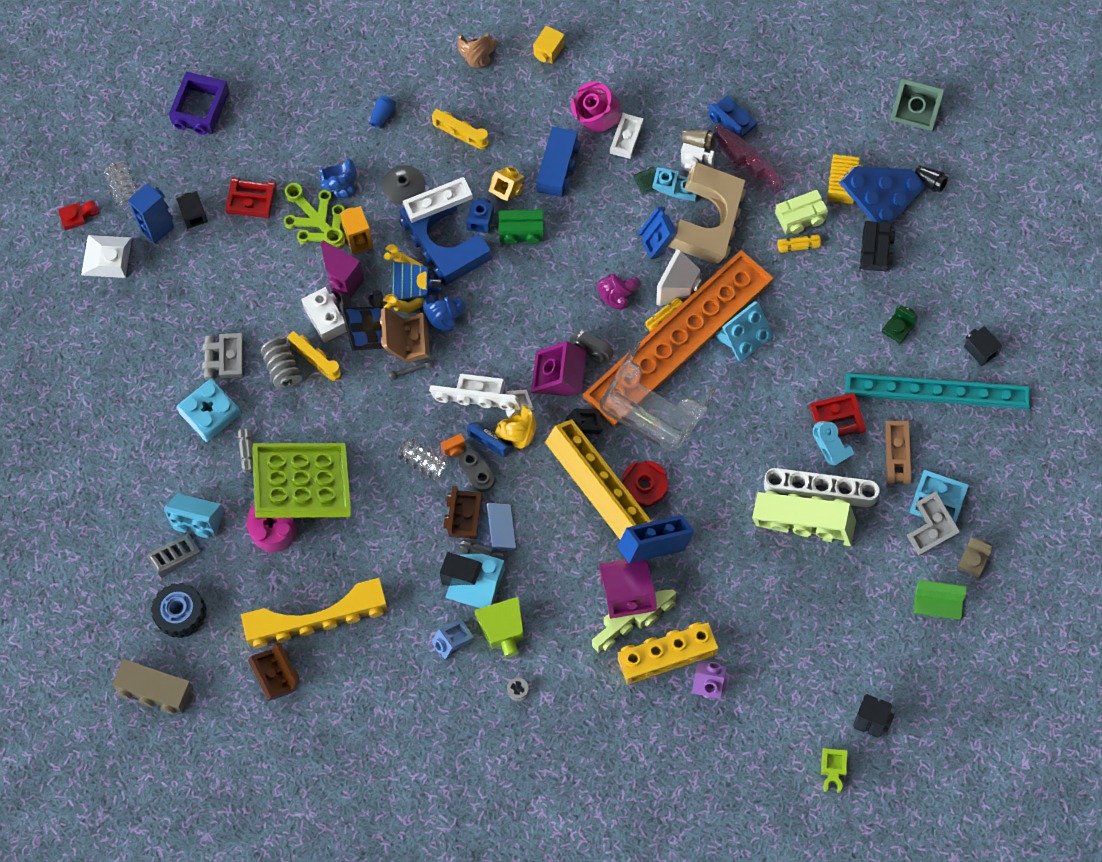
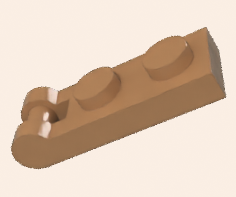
(897, 451)

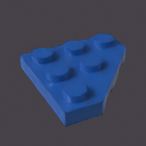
(882, 191)

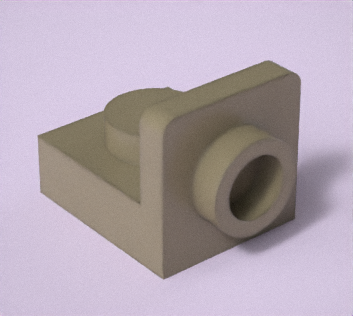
(975, 556)

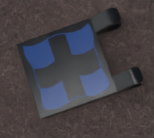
(362, 322)

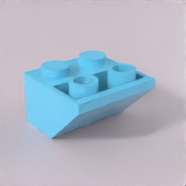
(194, 515)

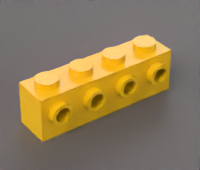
(667, 653)

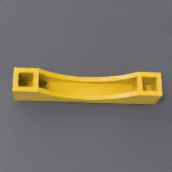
(266, 626)

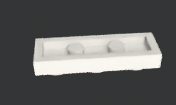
(437, 199)

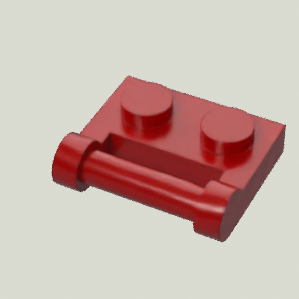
(250, 203)
(837, 410)

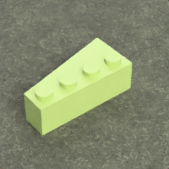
(805, 516)

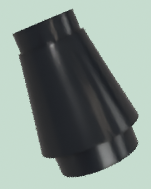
(933, 179)

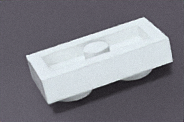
(626, 136)

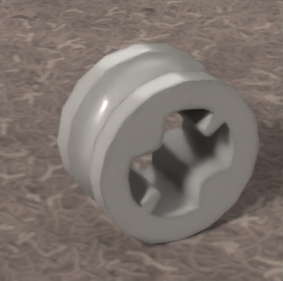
(525, 687)

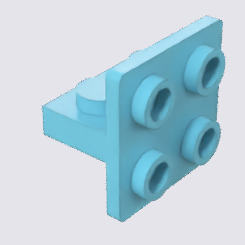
(746, 331)

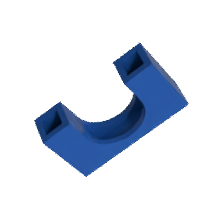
(448, 262)

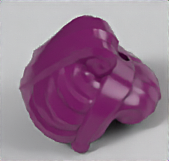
(615, 291)

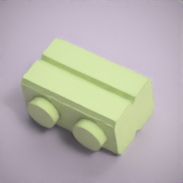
(801, 212)

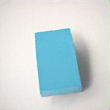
(672, 184)

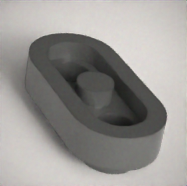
(594, 347)
(475, 470)

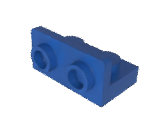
(731, 116)

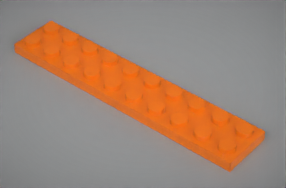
(690, 326)

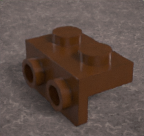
(463, 513)
(274, 672)

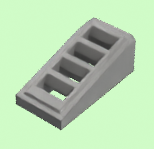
(163, 570)

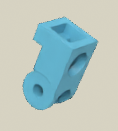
(830, 444)

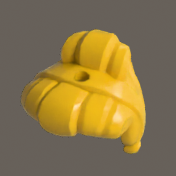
(518, 428)

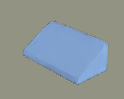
(501, 527)

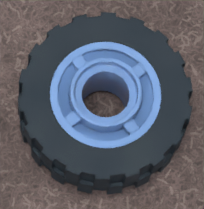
(185, 622)

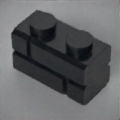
(876, 246)
(874, 716)

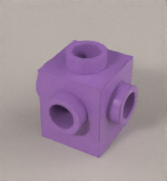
(710, 680)

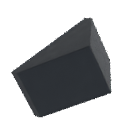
(459, 570)

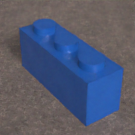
(558, 162)
(151, 212)
(655, 539)

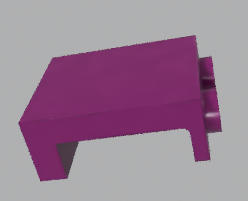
(627, 588)

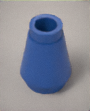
(382, 111)

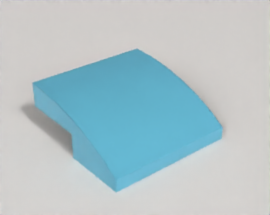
(949, 490)

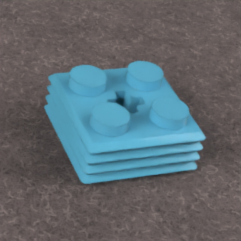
(208, 423)

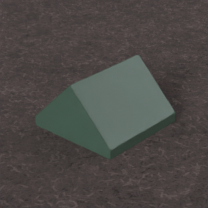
(917, 104)

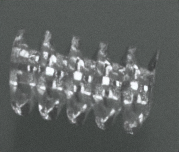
(120, 183)
(423, 458)

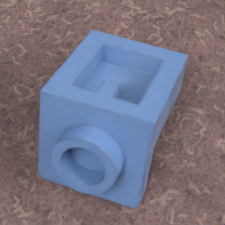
(451, 638)

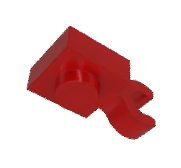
(75, 215)

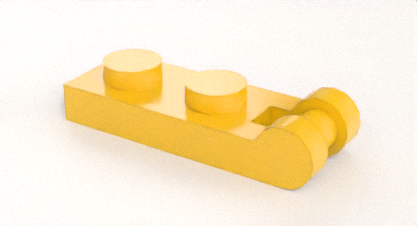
(460, 129)
(315, 357)

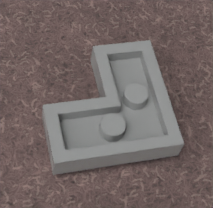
(938, 527)

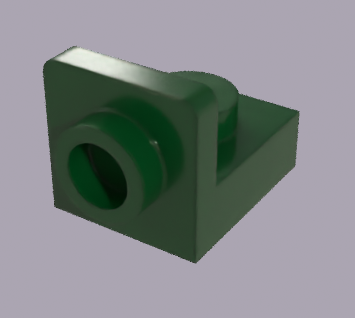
(900, 324)

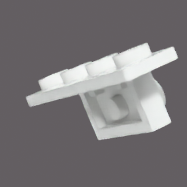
(478, 391)

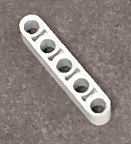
(831, 482)

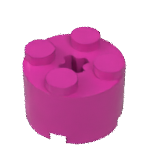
(596, 107)
(268, 538)

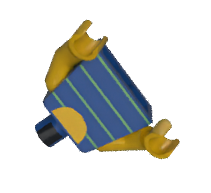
(409, 282)

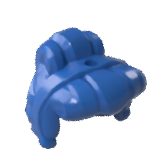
(339, 179)
(443, 312)

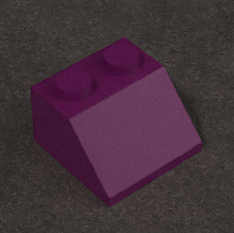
(342, 270)
(559, 370)

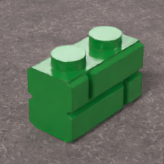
(521, 226)

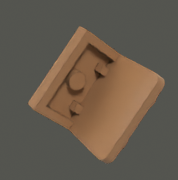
(405, 337)

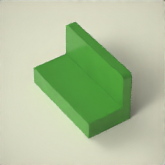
(939, 599)

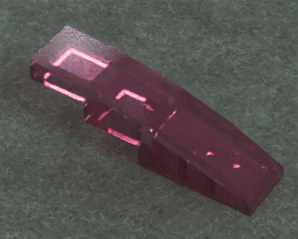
(744, 154)

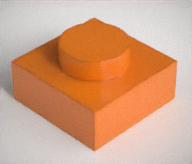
(453, 446)

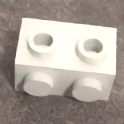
(324, 314)

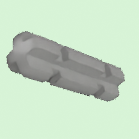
(246, 449)

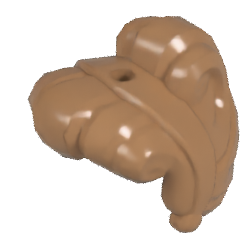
(477, 50)

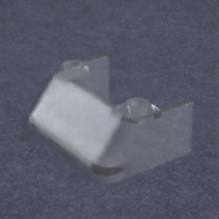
(647, 411)

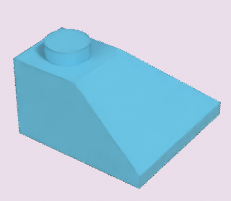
(486, 585)

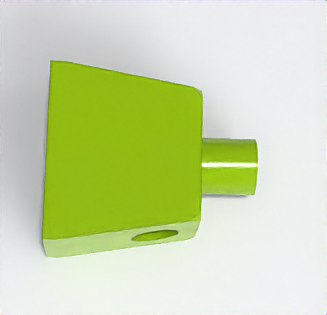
(502, 625)

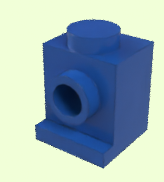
(480, 221)

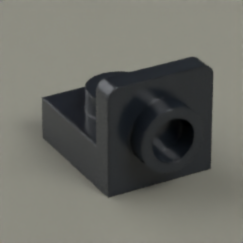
(587, 420)

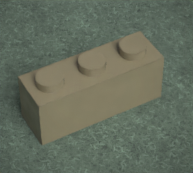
(152, 687)

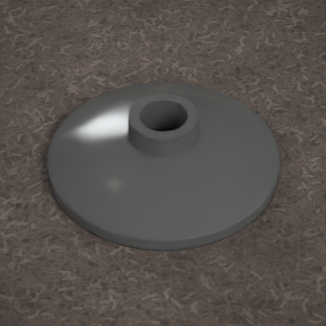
(397, 191)

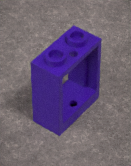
(205, 85)

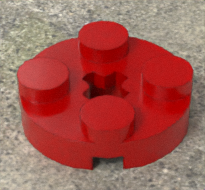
(657, 480)

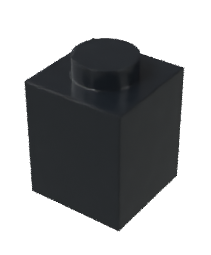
(192, 209)
(982, 345)

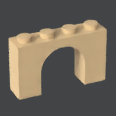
(725, 193)

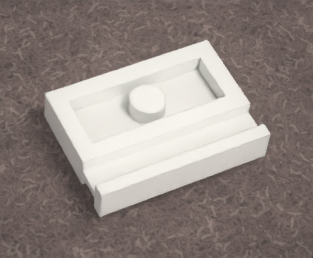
(692, 154)

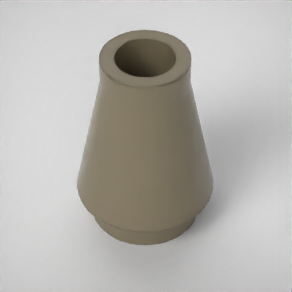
(699, 138)

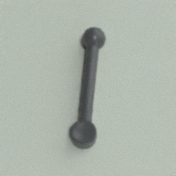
(393, 375)

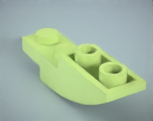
(623, 625)

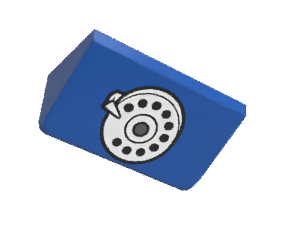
(489, 439)

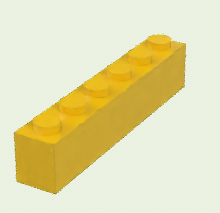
(595, 477)

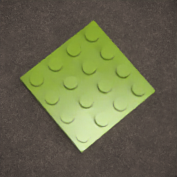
(300, 480)

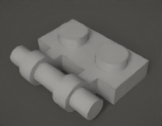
(230, 356)

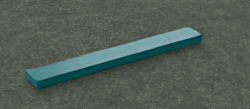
(938, 391)

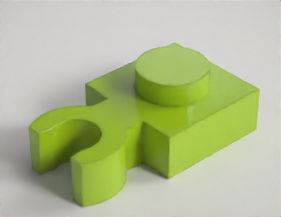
(834, 765)

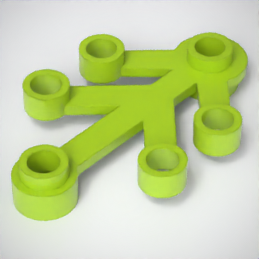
(315, 219)

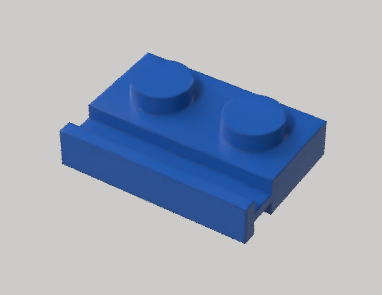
(657, 232)

